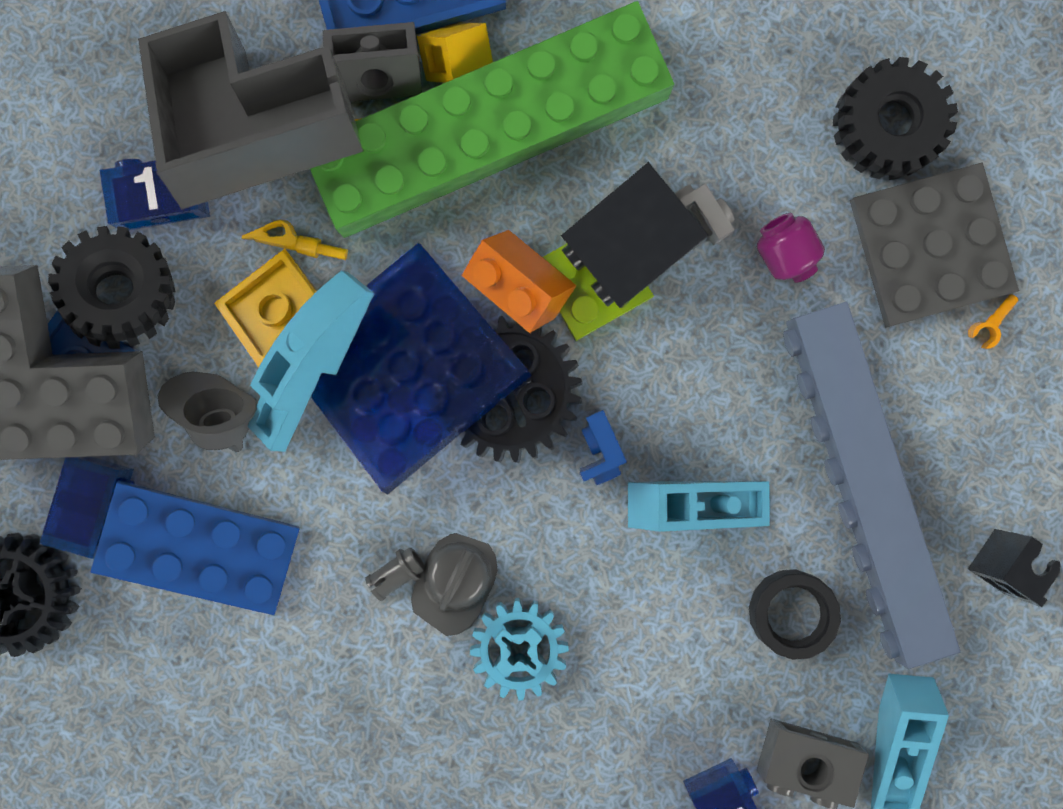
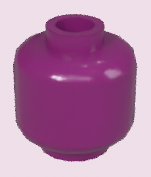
(790, 247)

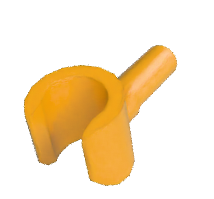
(994, 322)

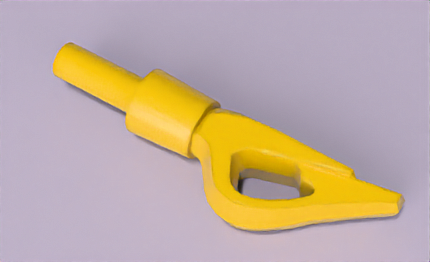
(301, 244)

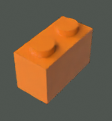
(518, 280)

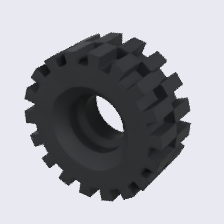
(868, 140)
(106, 256)

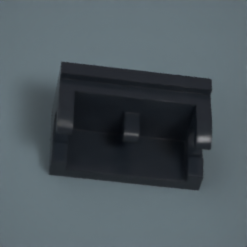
(1007, 566)

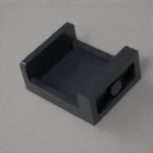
(632, 237)

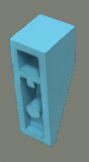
(698, 505)
(906, 740)

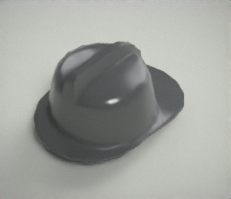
(208, 409)
(455, 583)

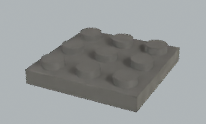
(934, 245)

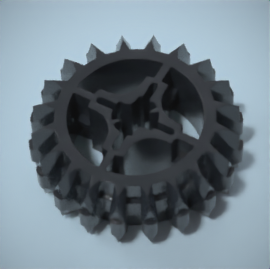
(29, 560)

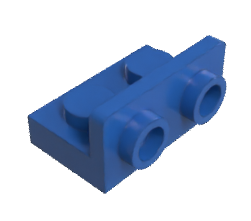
(602, 439)

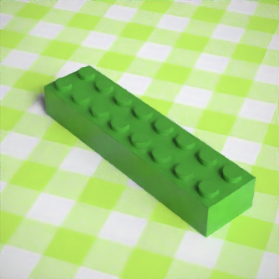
(496, 118)

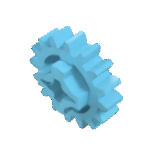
(505, 663)

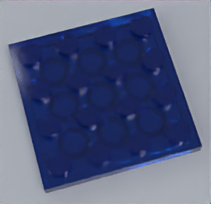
(415, 371)

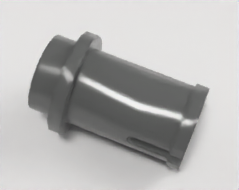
(396, 573)

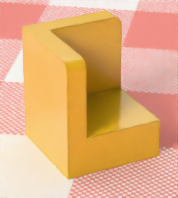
(454, 51)

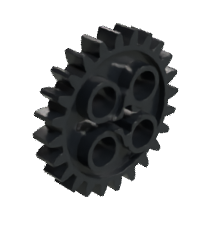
(549, 375)

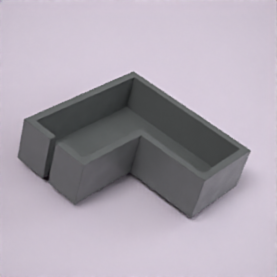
(235, 126)
(63, 400)

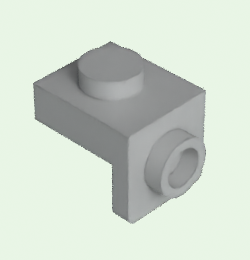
(710, 213)

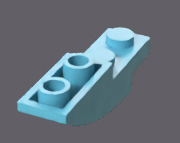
(306, 347)

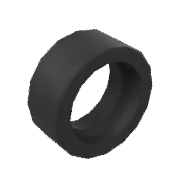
(820, 637)

